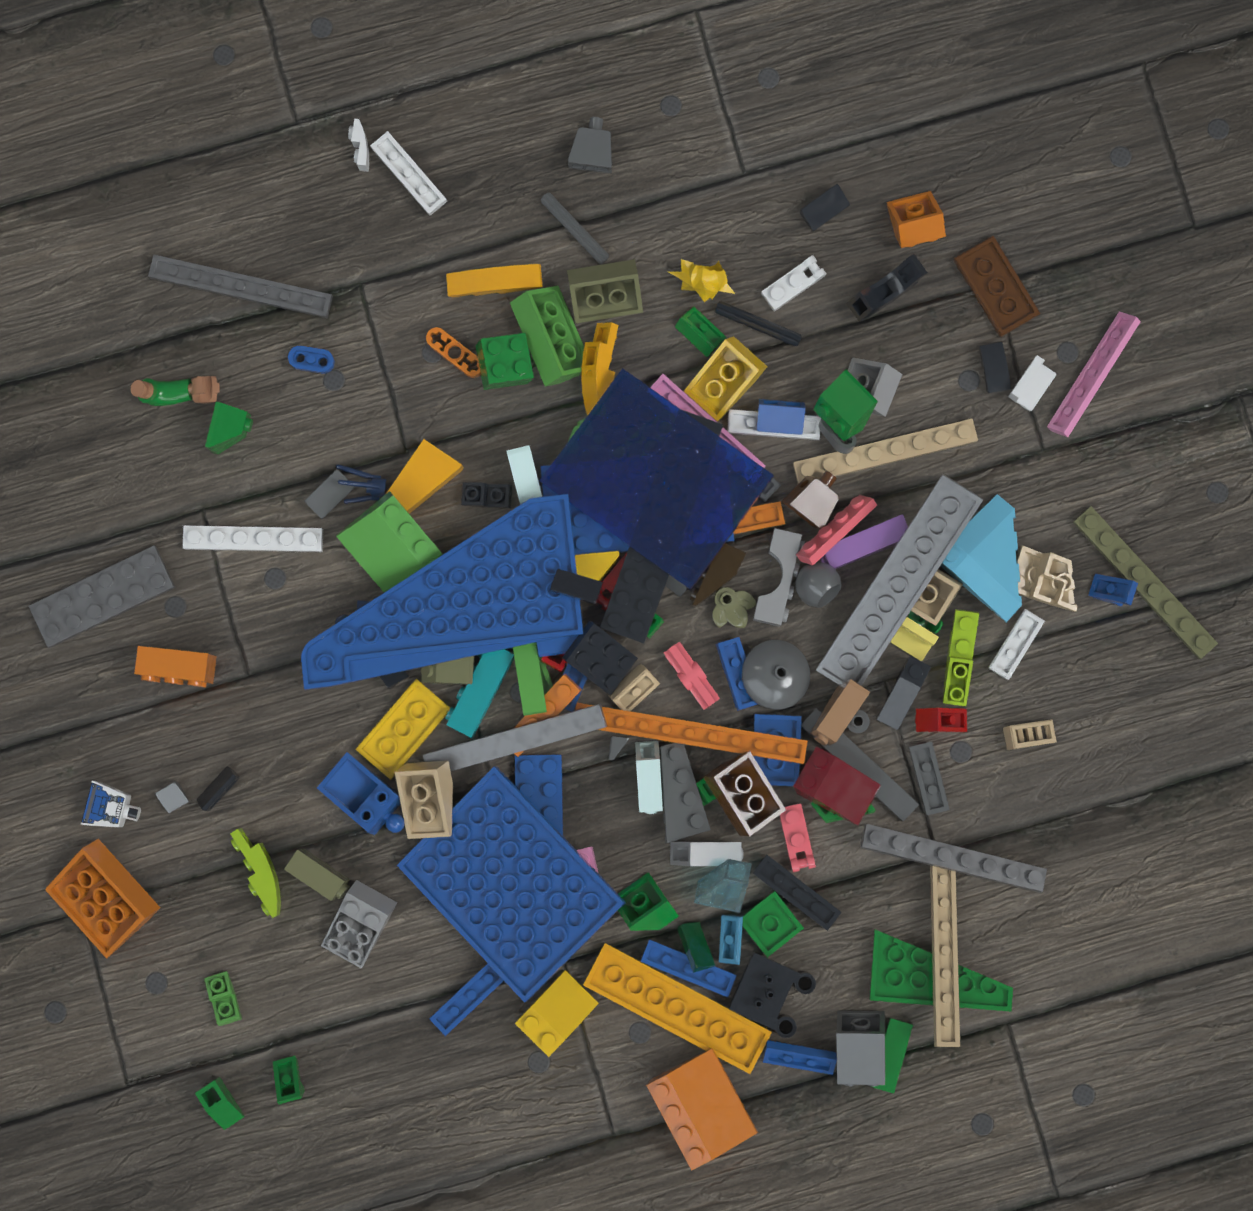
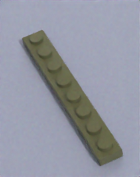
(1148, 586)

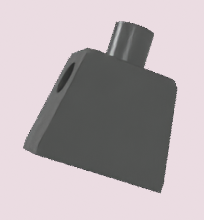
(592, 148)

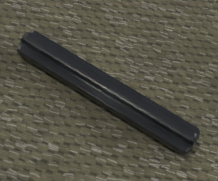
(758, 323)

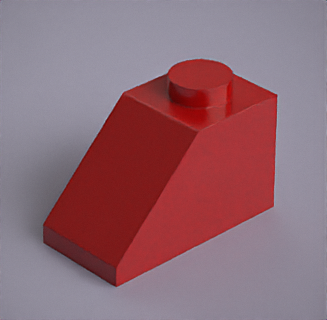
(941, 720)

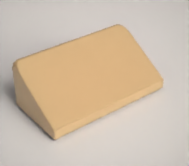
(634, 688)

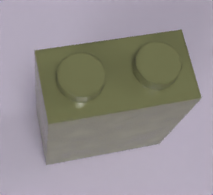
(318, 875)

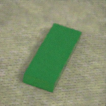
(896, 1043)

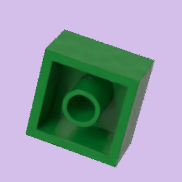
(504, 361)

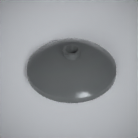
(764, 683)

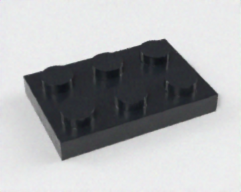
(600, 658)

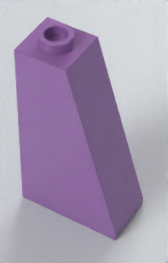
(866, 542)

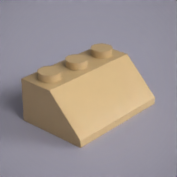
(937, 597)

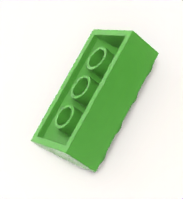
(550, 334)

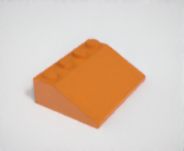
(102, 897)
(701, 1108)

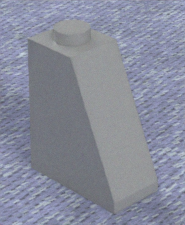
(704, 853)

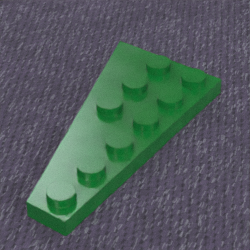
(906, 976)

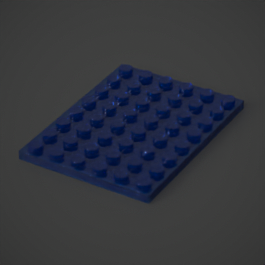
(657, 478)

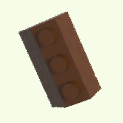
(744, 794)

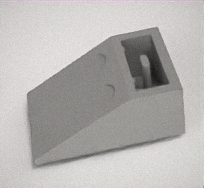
(358, 923)

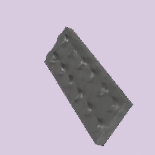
(101, 596)

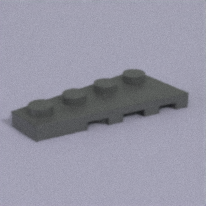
(682, 803)

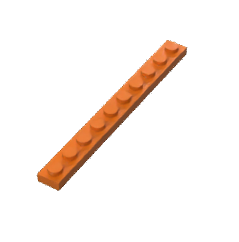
(703, 735)

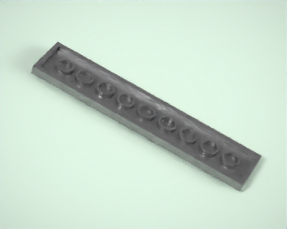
(900, 582)

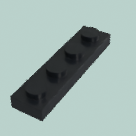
(796, 892)

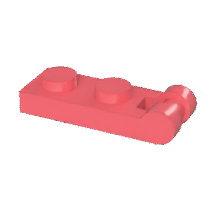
(797, 837)

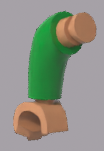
(174, 392)

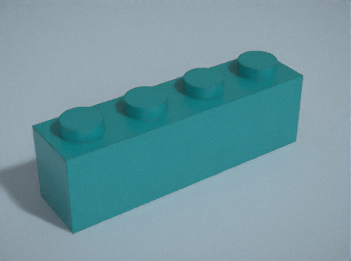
(478, 696)

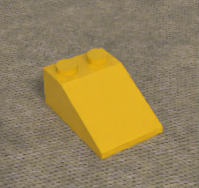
(725, 378)
(556, 1013)

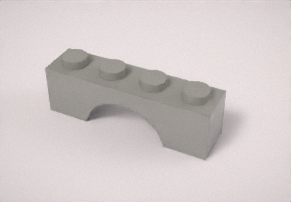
(771, 607)

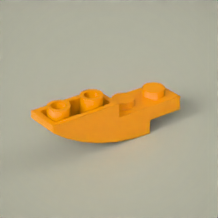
(595, 364)

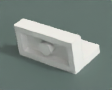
(1032, 384)

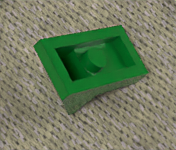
(287, 1080)

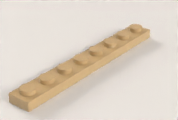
(888, 450)
(944, 957)

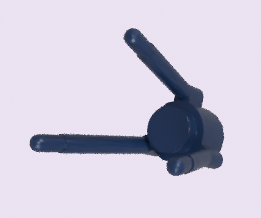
(375, 486)

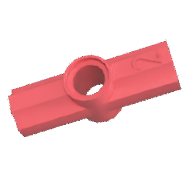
(691, 675)

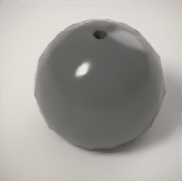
(818, 584)

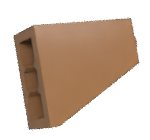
(839, 712)

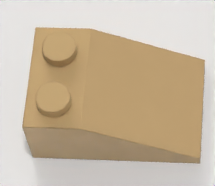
(426, 798)

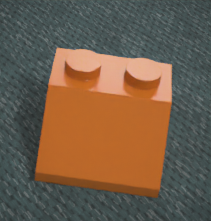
(916, 219)

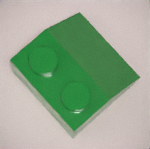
(845, 406)

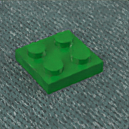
(771, 924)

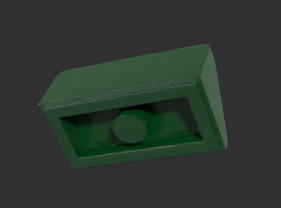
(695, 946)

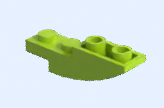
(959, 657)
(265, 880)

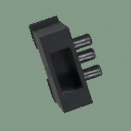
(764, 991)

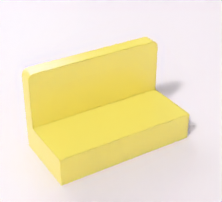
(914, 639)

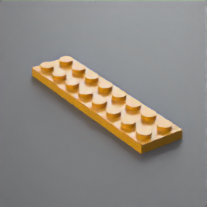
(677, 1008)

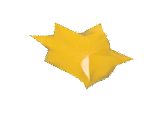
(703, 279)

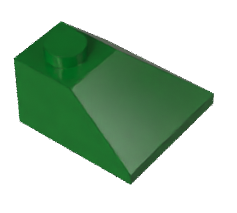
(227, 427)
(646, 906)

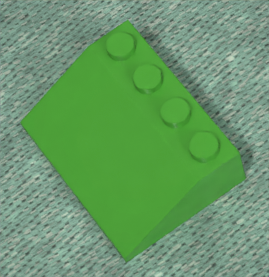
(388, 543)

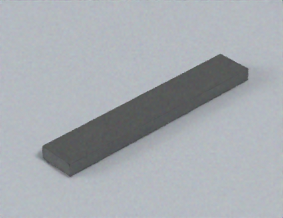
(889, 793)

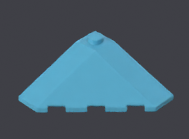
(986, 558)

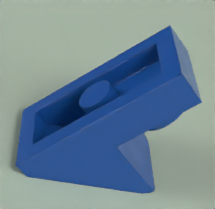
(1113, 589)

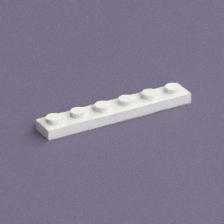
(253, 538)

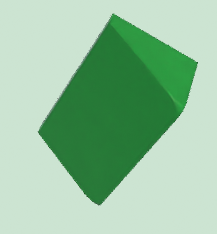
(700, 331)

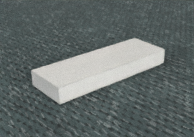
(1016, 644)

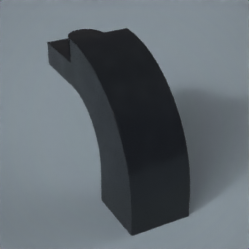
(887, 289)

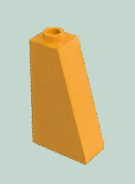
(423, 476)

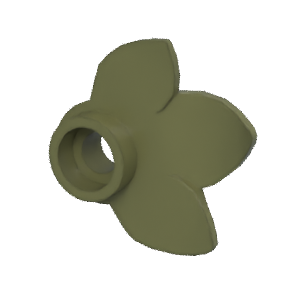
(734, 610)

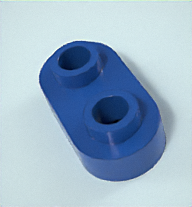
(311, 360)

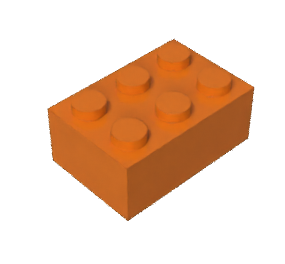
(175, 666)

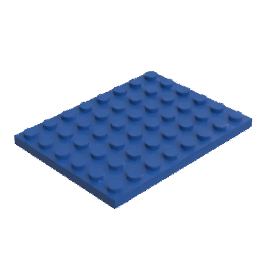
(511, 885)

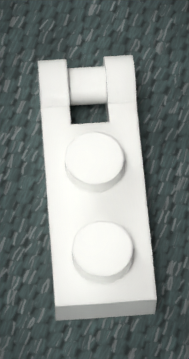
(792, 284)

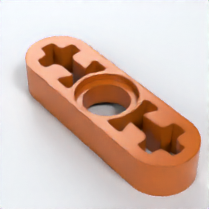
(454, 343)

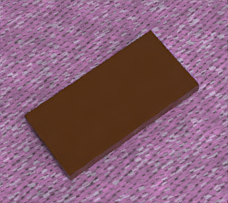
(996, 286)

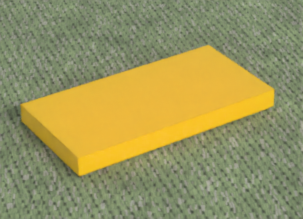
(403, 729)

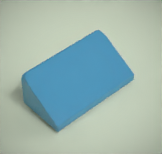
(730, 939)

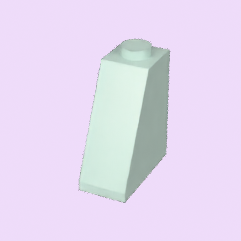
(524, 473)
(648, 777)

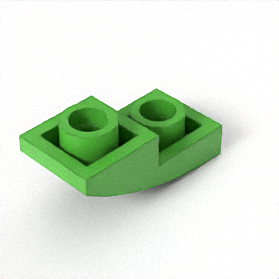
(223, 998)

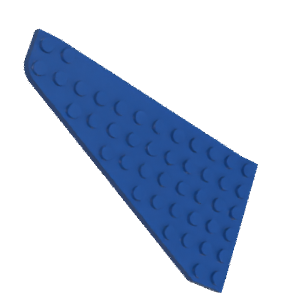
(461, 605)

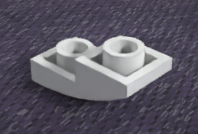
(359, 140)

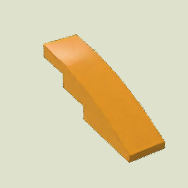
(494, 280)

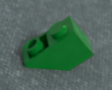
(219, 1103)

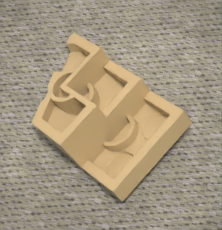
(1046, 578)

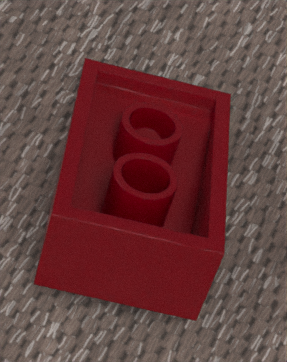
(836, 786)

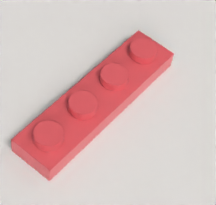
(836, 529)

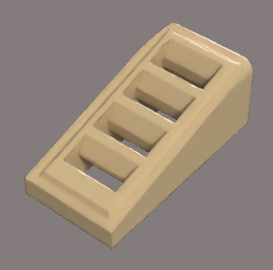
(1015, 739)

